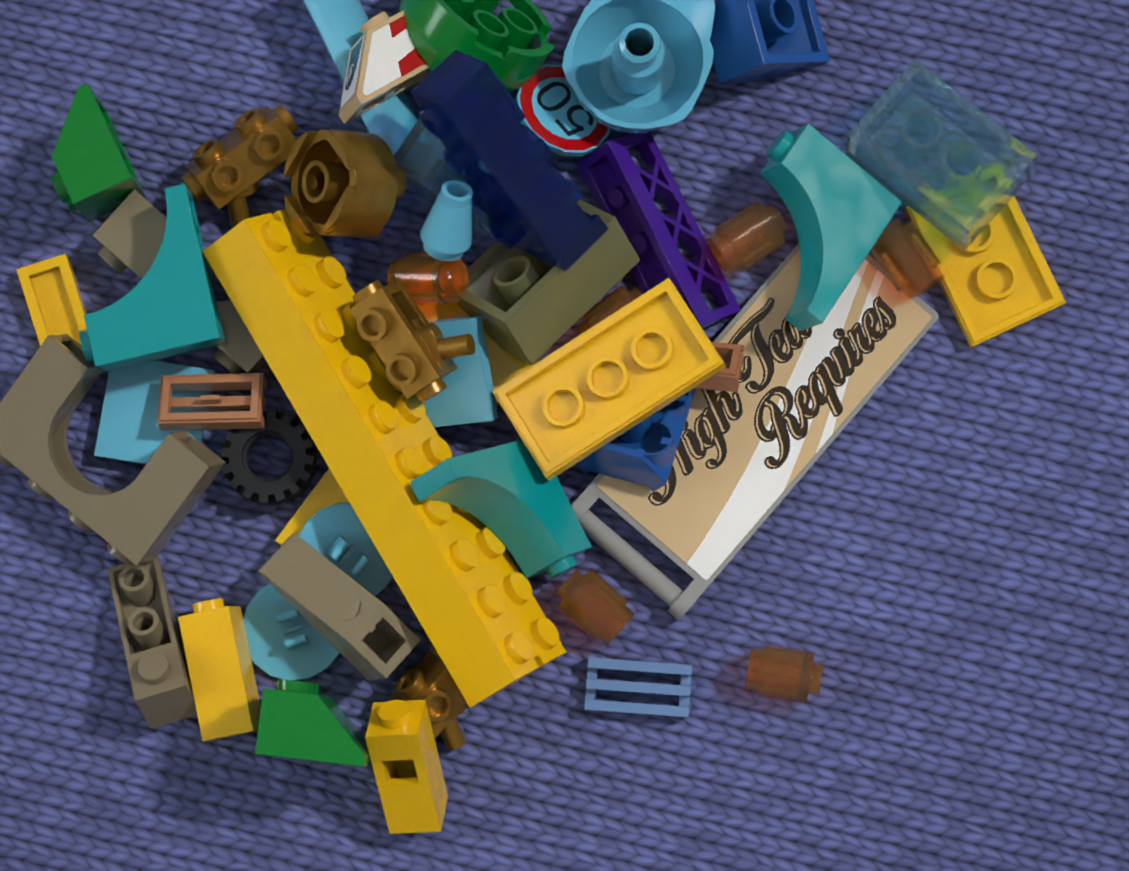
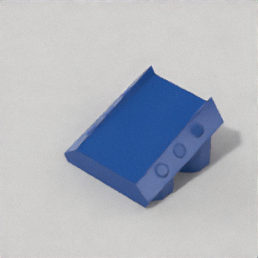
(646, 450)

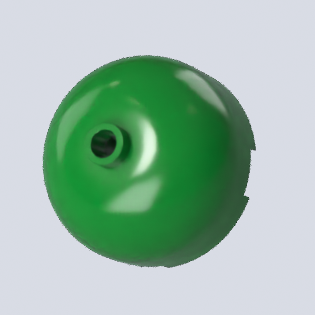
(510, 44)

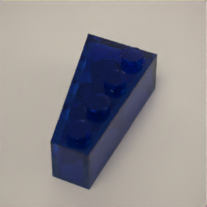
(505, 163)

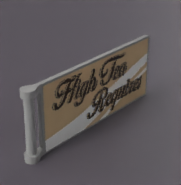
(757, 443)

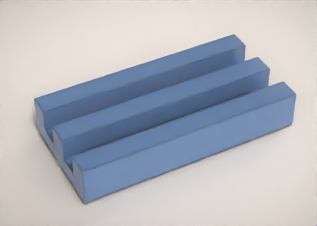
(682, 690)

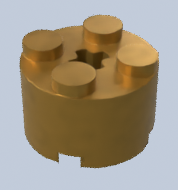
(342, 183)

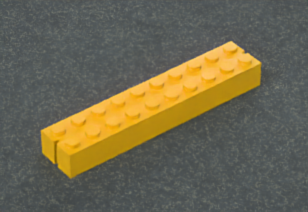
(377, 443)

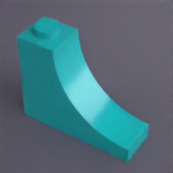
(835, 214)
(169, 308)
(515, 502)

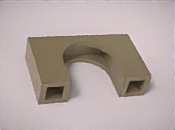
(35, 441)

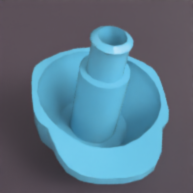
(640, 61)

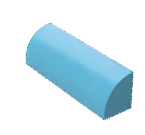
(339, 29)

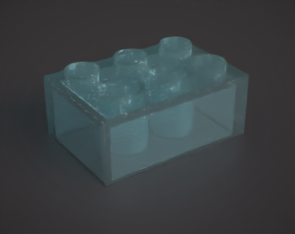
(940, 154)

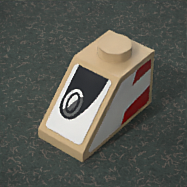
(380, 65)

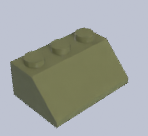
(534, 303)

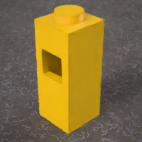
(220, 669)
(406, 766)

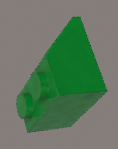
(91, 160)

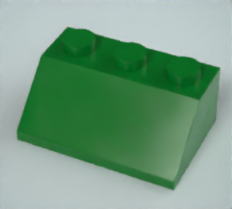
(307, 726)

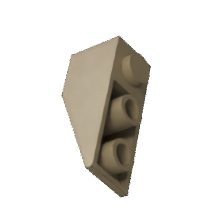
(339, 609)
(152, 643)

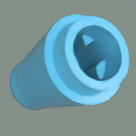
(449, 223)

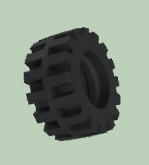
(287, 485)

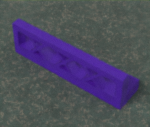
(628, 195)

